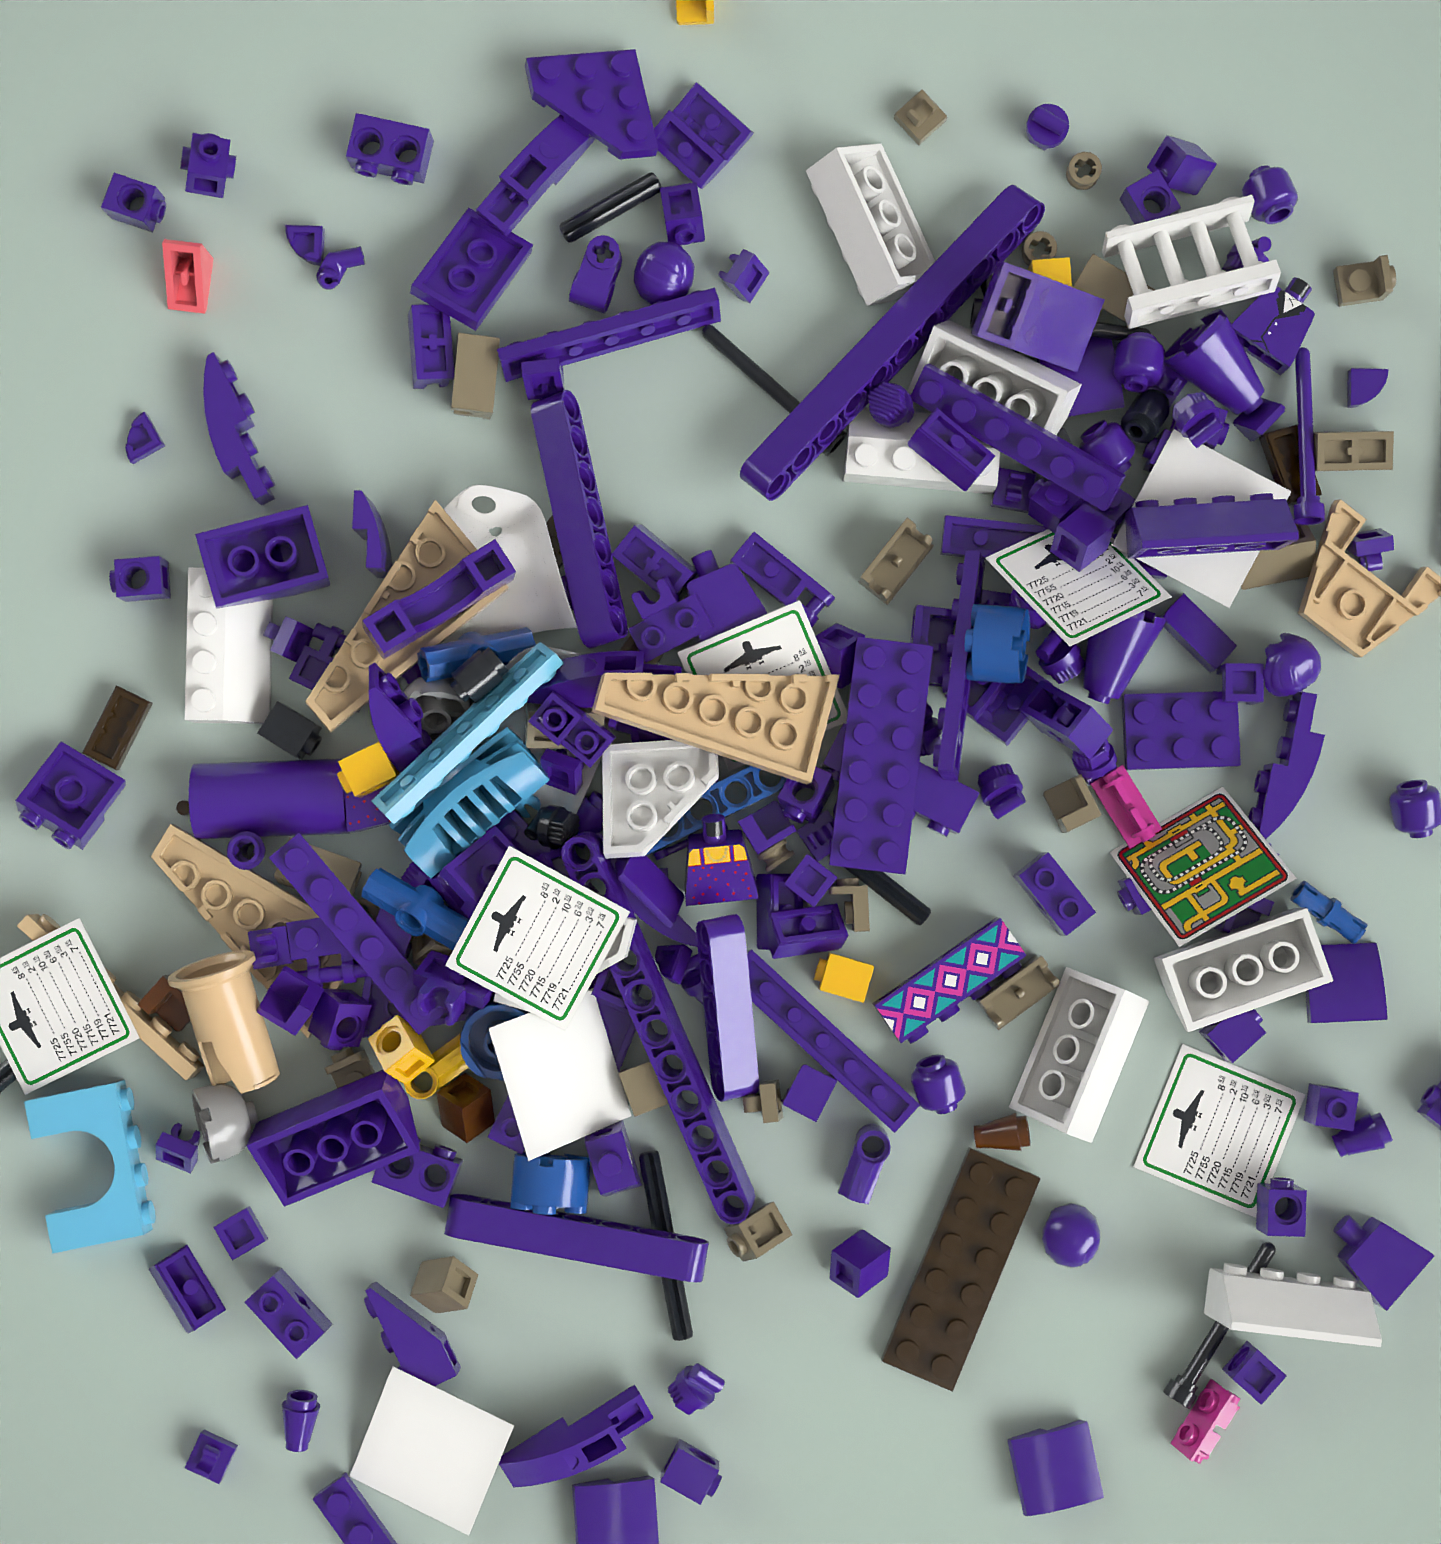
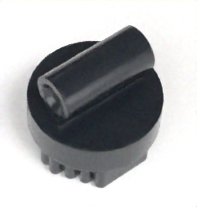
(553, 826)

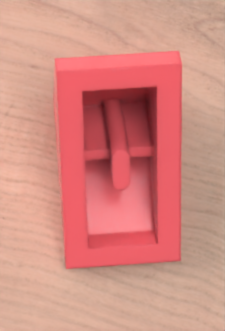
(187, 275)

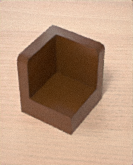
(167, 1003)
(465, 1107)

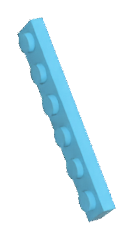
(467, 732)

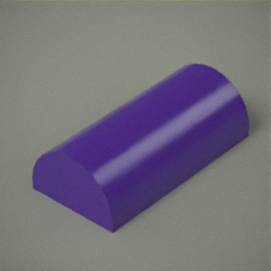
(267, 798)

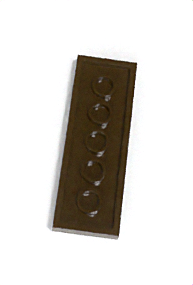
(960, 1269)

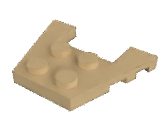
(1350, 600)

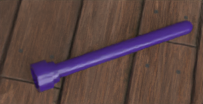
(1308, 507)

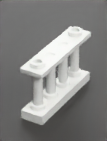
(1185, 295)

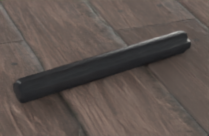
(661, 1220)

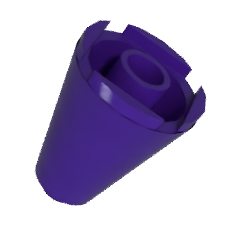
(1217, 364)
(1117, 654)

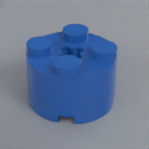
(998, 643)
(476, 1040)
(550, 1183)

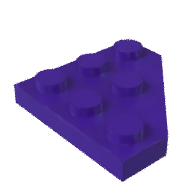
(598, 97)

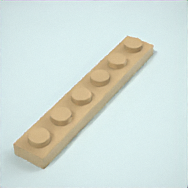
(152, 1031)

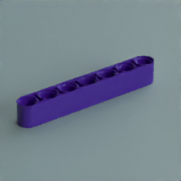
(579, 519)
(577, 1238)

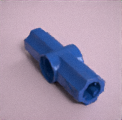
(441, 660)
(415, 909)

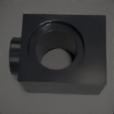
(291, 731)

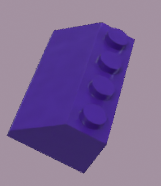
(1209, 527)
(335, 1137)

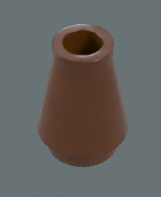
(1004, 1133)

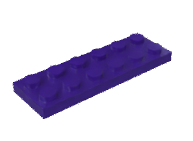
(881, 755)

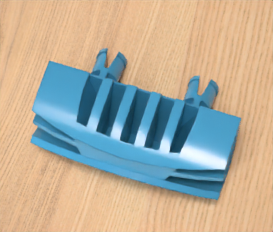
(470, 801)

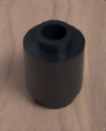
(1145, 416)
(478, 675)

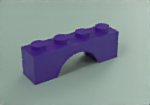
(439, 601)

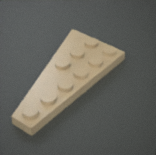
(233, 899)

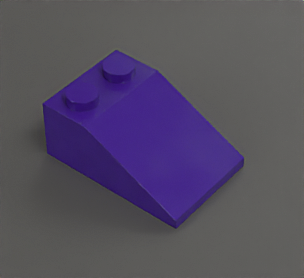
(263, 558)

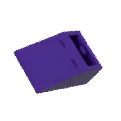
(1037, 316)

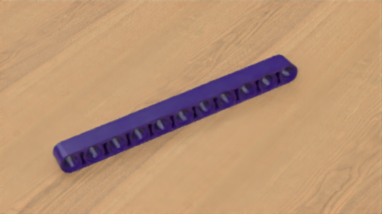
(891, 342)
(673, 1043)

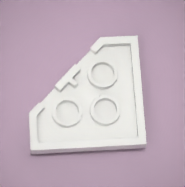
(649, 791)

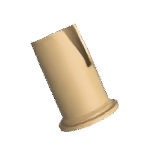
(225, 1020)

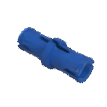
(1328, 912)

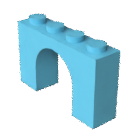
(107, 1115)

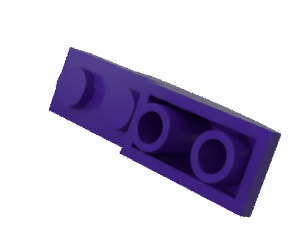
(532, 173)
(226, 420)
(580, 675)
(396, 719)
(1284, 783)
(568, 1450)

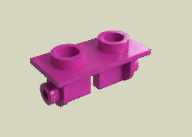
(1126, 806)
(1196, 1434)

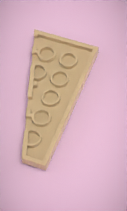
(428, 555)
(743, 717)

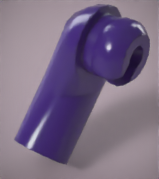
(336, 264)

